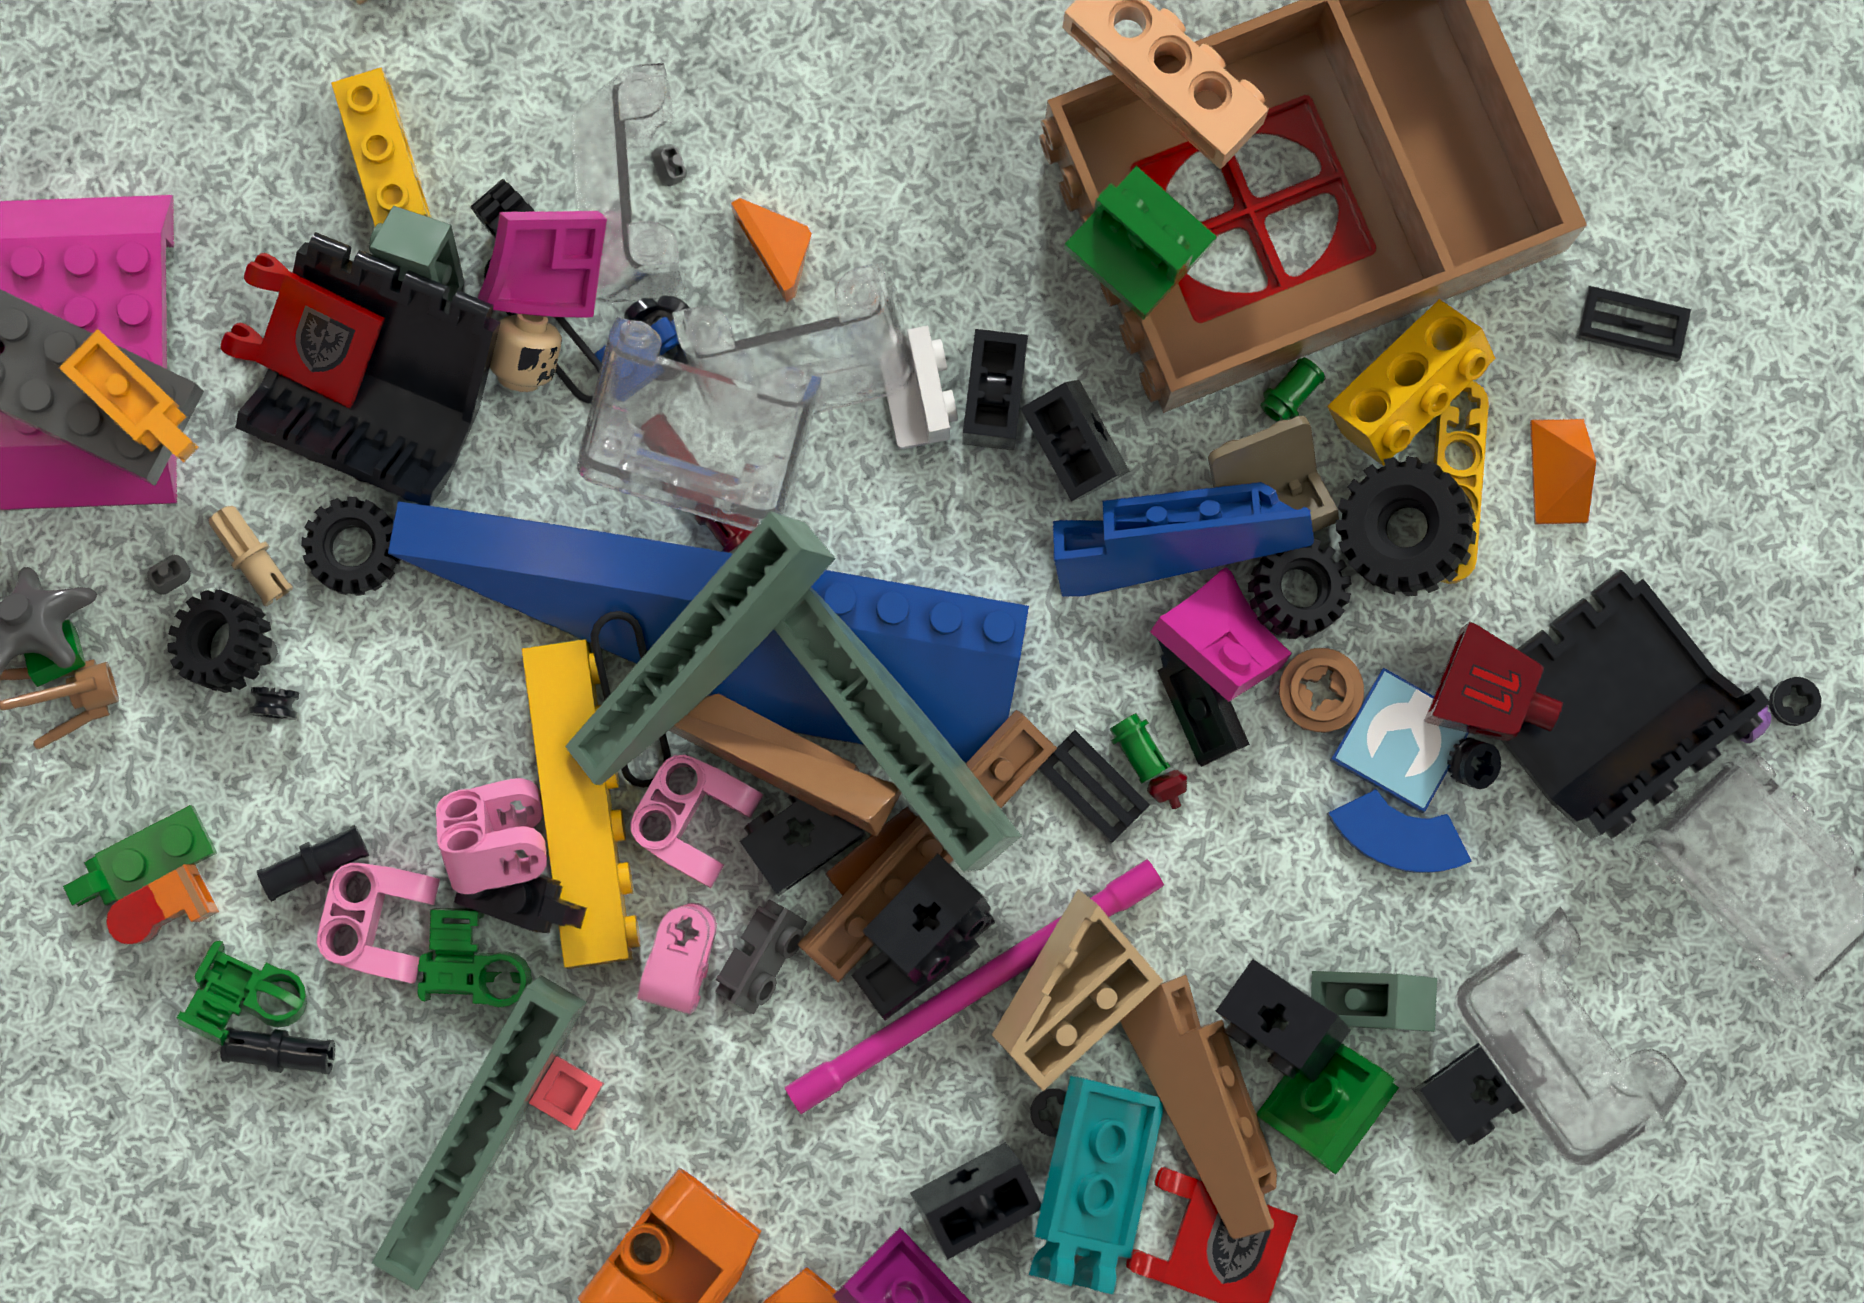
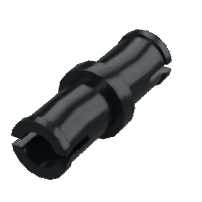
(312, 863)
(278, 1051)

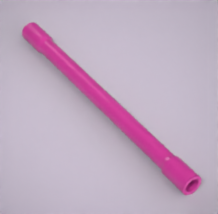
(833, 1075)

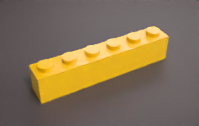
(577, 812)

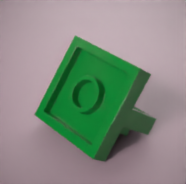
(1139, 242)
(1332, 1112)

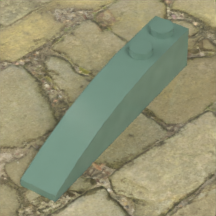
(703, 643)
(898, 735)
(479, 1130)

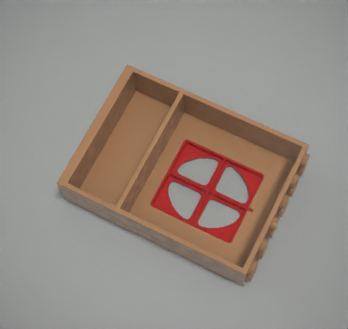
(1415, 139)

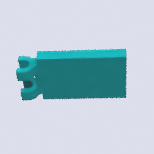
(1096, 1183)

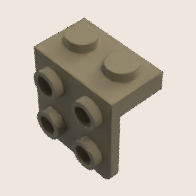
(1282, 460)

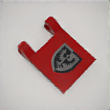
(310, 333)
(1208, 1258)

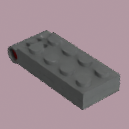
(48, 400)

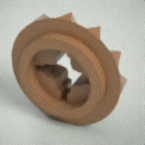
(1345, 682)

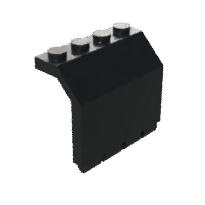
(416, 388)
(1632, 710)

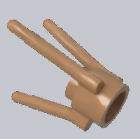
(88, 688)

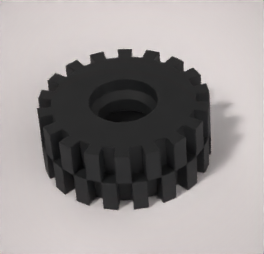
(1378, 498)

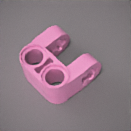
(681, 810)
(478, 835)
(365, 916)
(676, 970)

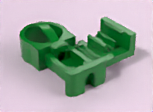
(457, 960)
(229, 985)

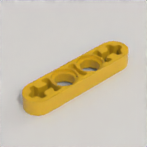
(1472, 478)

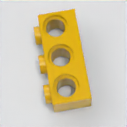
(379, 144)
(1412, 382)

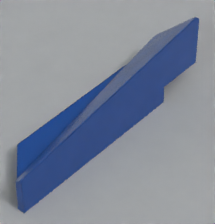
(1175, 536)

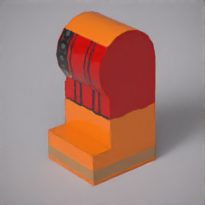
(143, 913)

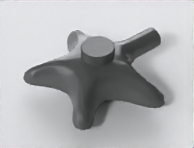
(34, 620)

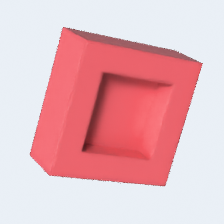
(566, 1093)

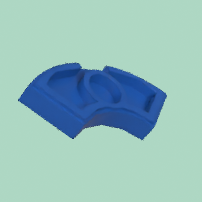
(1399, 839)

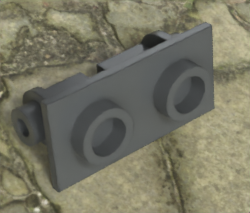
(751, 979)

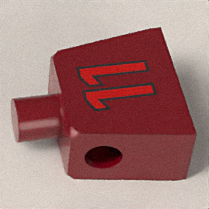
(1490, 689)

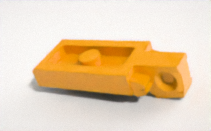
(128, 395)

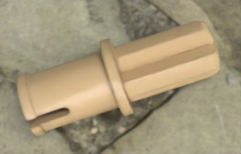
(249, 555)

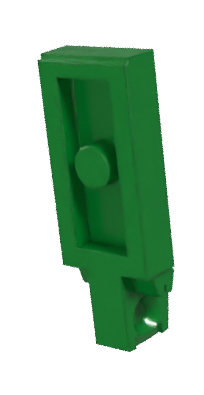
(143, 858)

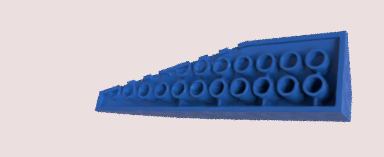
(941, 646)

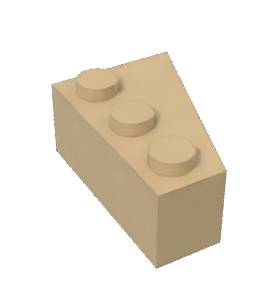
(1073, 992)

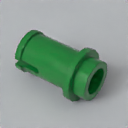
(1292, 390)
(1139, 747)

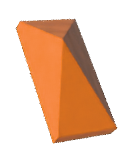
(777, 241)
(1562, 471)

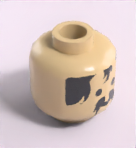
(525, 352)

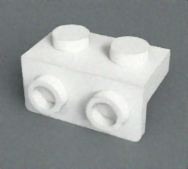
(922, 410)

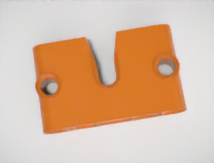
(700, 1257)

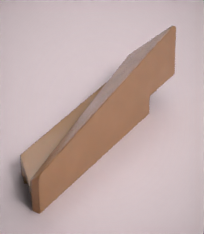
(789, 762)
(1206, 1102)

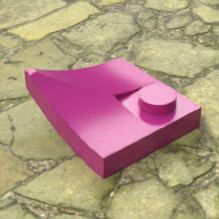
(546, 263)
(1221, 637)

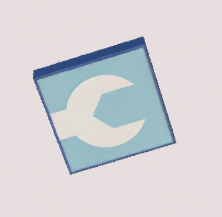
(1394, 745)

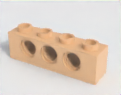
(1213, 132)

